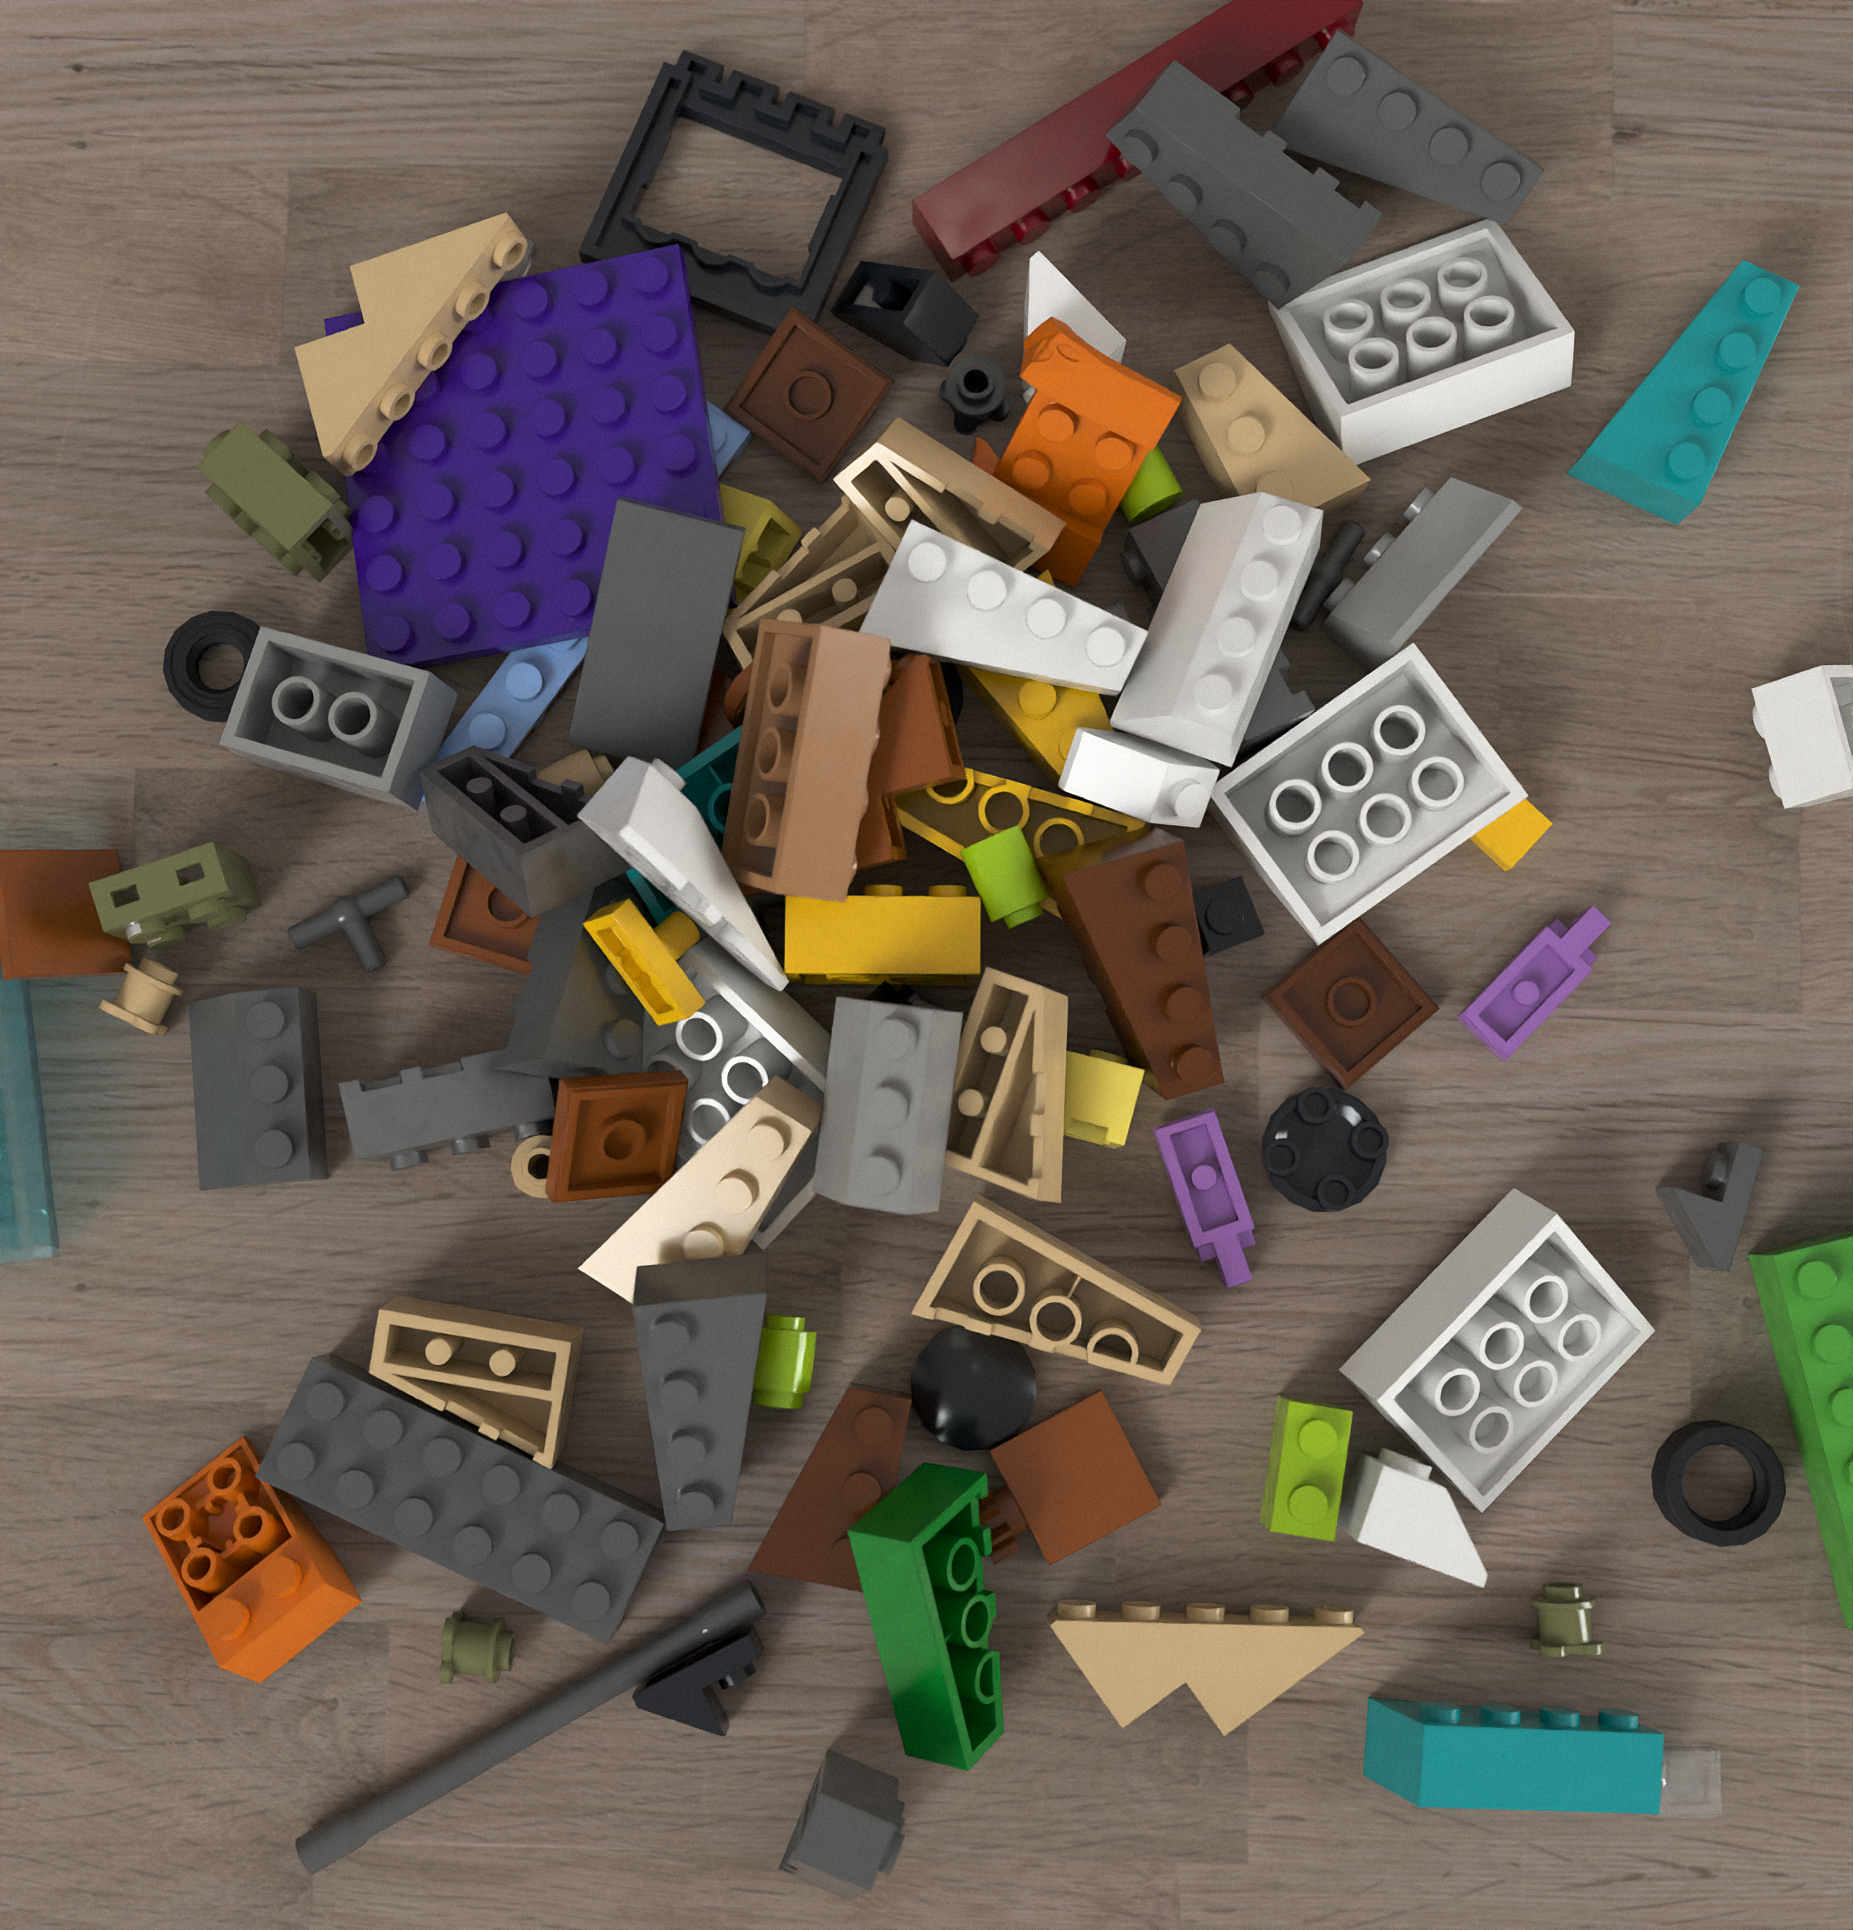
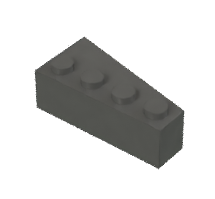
(698, 1364)

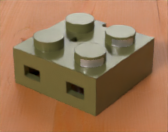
(172, 905)

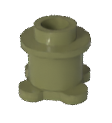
(1565, 1621)
(476, 1648)

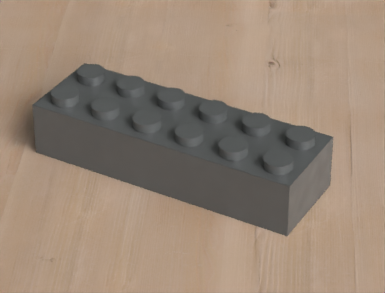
(463, 1497)

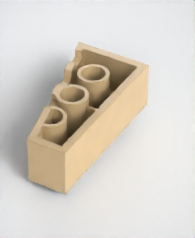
(717, 1194)
(1042, 1292)

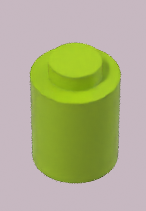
(1151, 490)
(1006, 877)

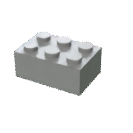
(338, 717)

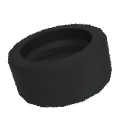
(1766, 1495)

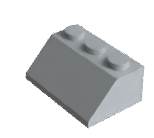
(1415, 570)
(887, 1105)

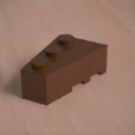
(840, 1482)

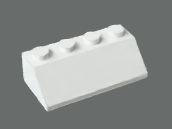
(1220, 624)

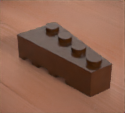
(1143, 951)

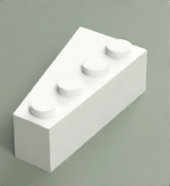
(997, 619)

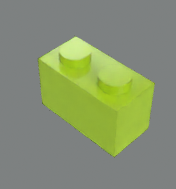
(1306, 1468)

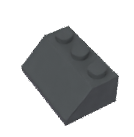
(258, 1088)

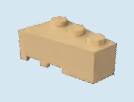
(1258, 438)
(484, 1366)

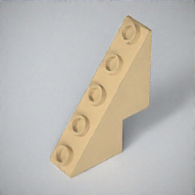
(412, 314)
(1226, 1659)

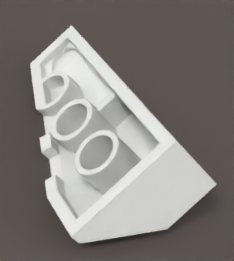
(670, 845)

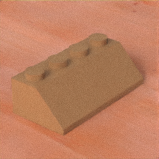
(805, 758)

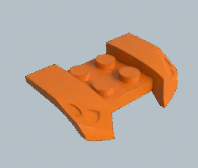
(1078, 440)

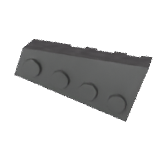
(1393, 129)
(1239, 186)
(1149, 561)

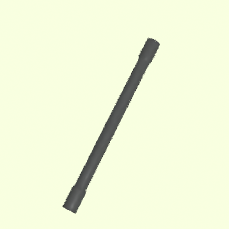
(356, 1826)

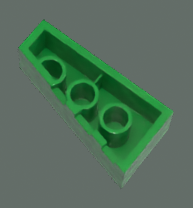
(931, 1612)

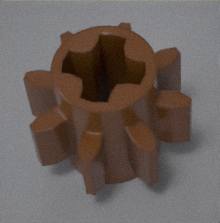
(1005, 1522)

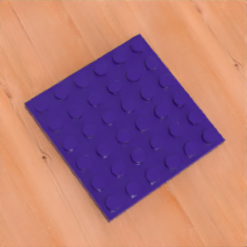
(505, 475)

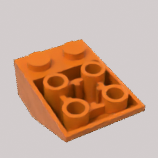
(249, 1564)

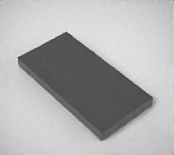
(655, 633)

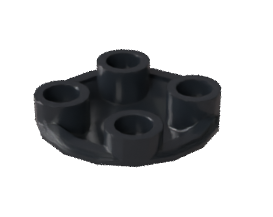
(1324, 1150)
(973, 1388)

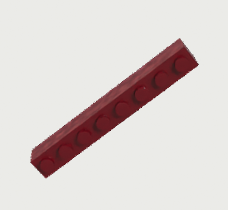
(1069, 159)

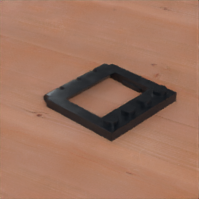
(750, 113)

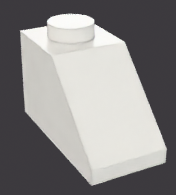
(1139, 777)

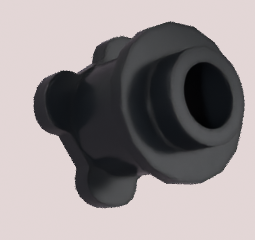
(975, 408)

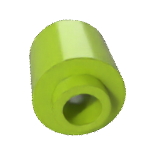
(784, 1362)

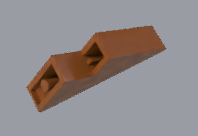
(913, 753)

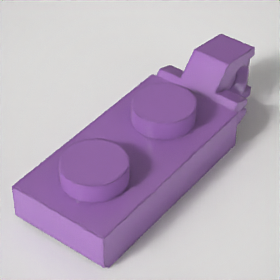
(1534, 983)
(1208, 1192)

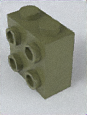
(277, 500)

